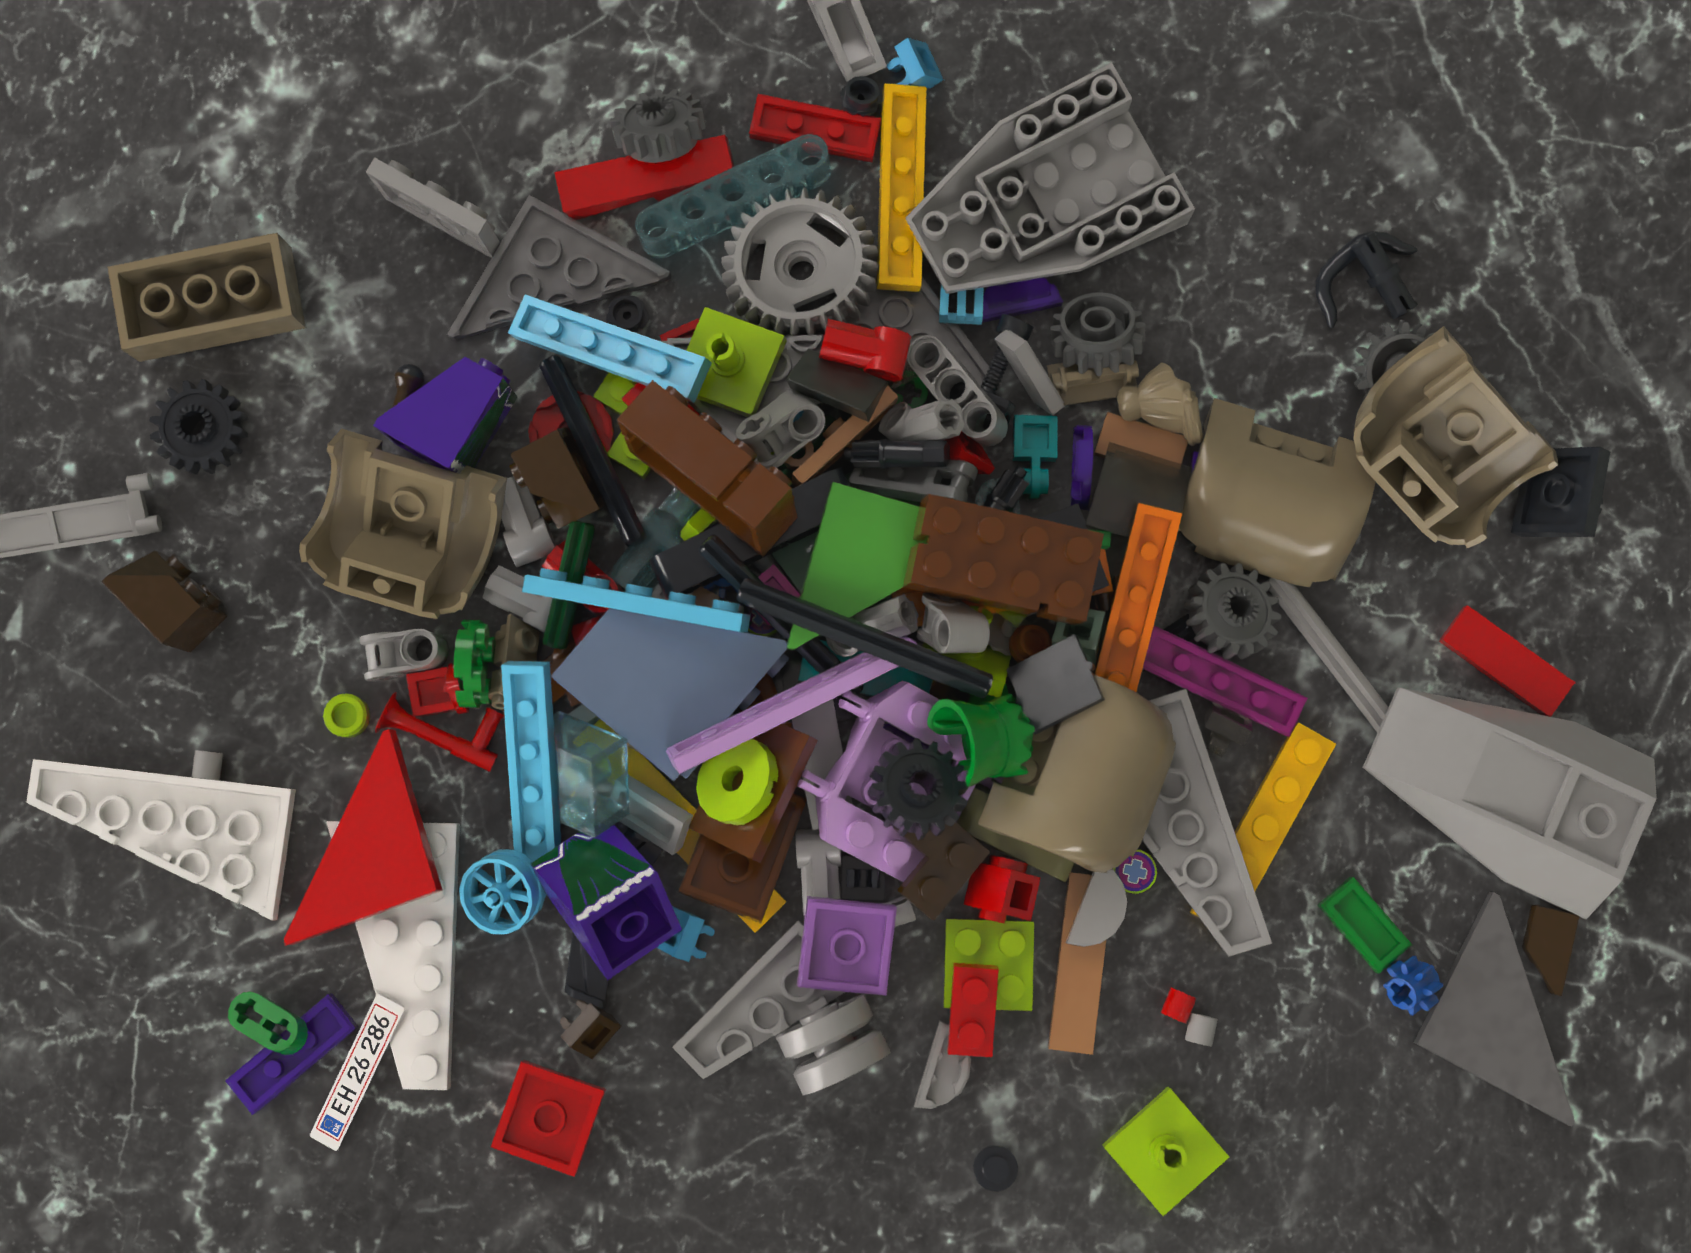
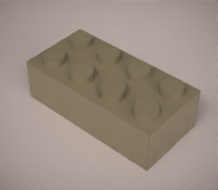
(206, 297)

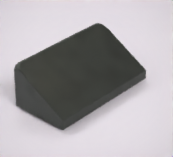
(837, 385)

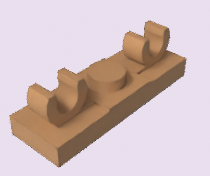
(837, 437)

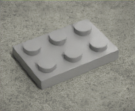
(433, 205)

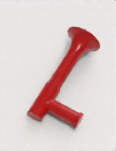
(471, 751)

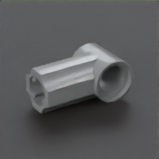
(928, 422)
(526, 532)
(505, 592)
(892, 616)
(818, 866)

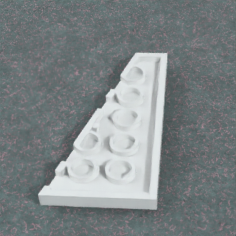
(195, 827)
(414, 966)

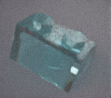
(590, 775)

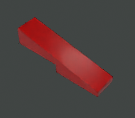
(625, 180)

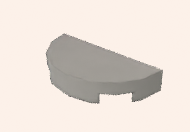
(1100, 910)
(943, 1074)

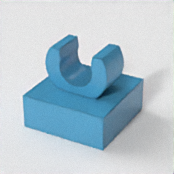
(917, 62)
(683, 943)

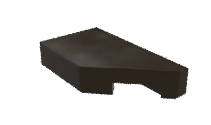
(1550, 944)

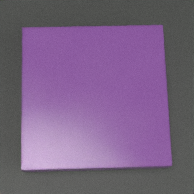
(846, 945)

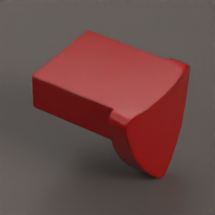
(434, 691)

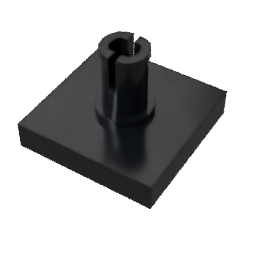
(1565, 498)

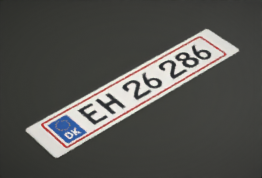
(357, 1072)

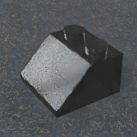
(1131, 479)

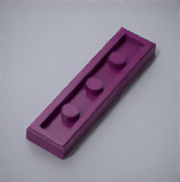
(1223, 682)

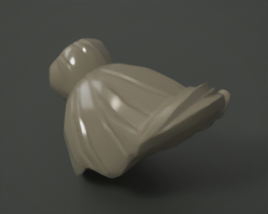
(1163, 403)

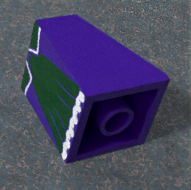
(451, 415)
(608, 898)

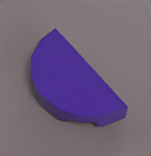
(1019, 298)
(1081, 466)

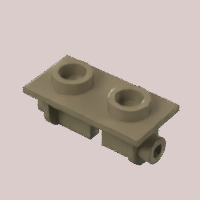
(1089, 387)
(513, 643)

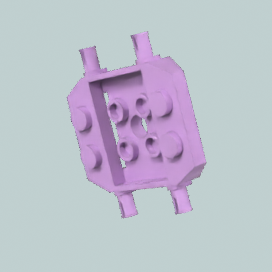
(848, 825)

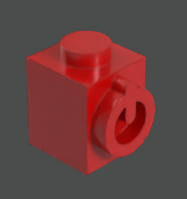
(1002, 890)

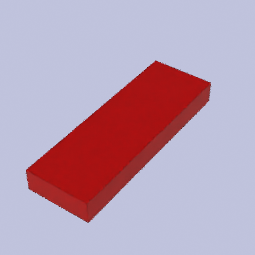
(845, 134)
(1506, 661)

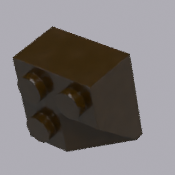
(559, 475)
(167, 599)

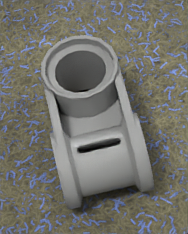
(778, 431)
(952, 626)
(394, 653)

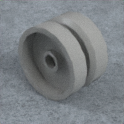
(831, 1039)

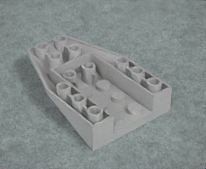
(1049, 192)

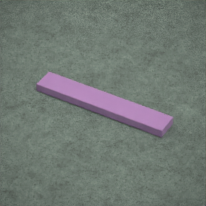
(777, 710)

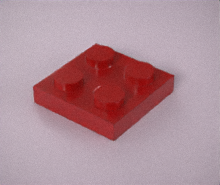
(548, 1118)

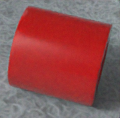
(1178, 1005)

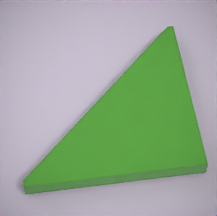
(857, 553)

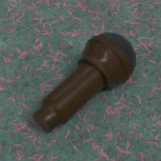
(408, 380)

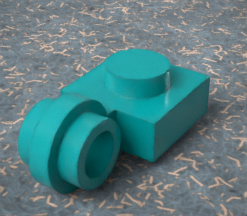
(1035, 441)

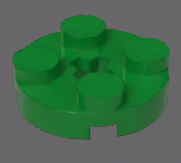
(471, 658)

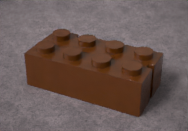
(708, 466)
(1003, 559)

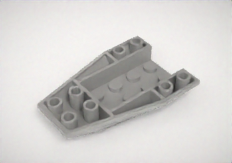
(1519, 792)

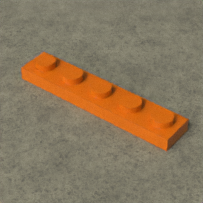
(1137, 595)

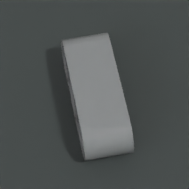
(947, 373)

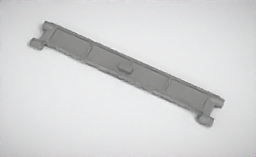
(80, 521)

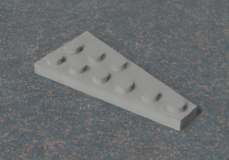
(1197, 841)

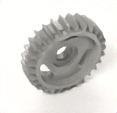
(789, 240)

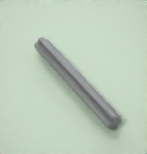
(1330, 651)

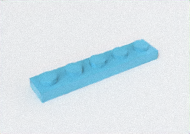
(608, 347)
(637, 600)
(531, 757)

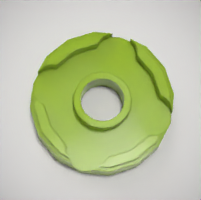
(753, 794)

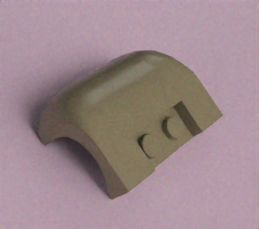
(1446, 441)
(1274, 499)
(403, 528)
(1089, 782)

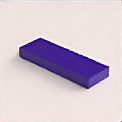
(273, 1072)

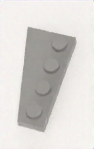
(753, 1008)

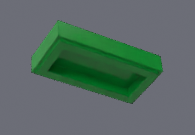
(1364, 924)

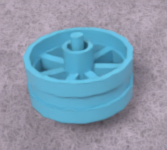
(501, 891)

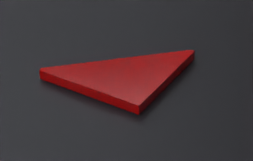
(375, 855)

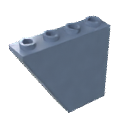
(666, 678)

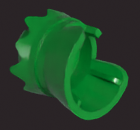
(993, 735)

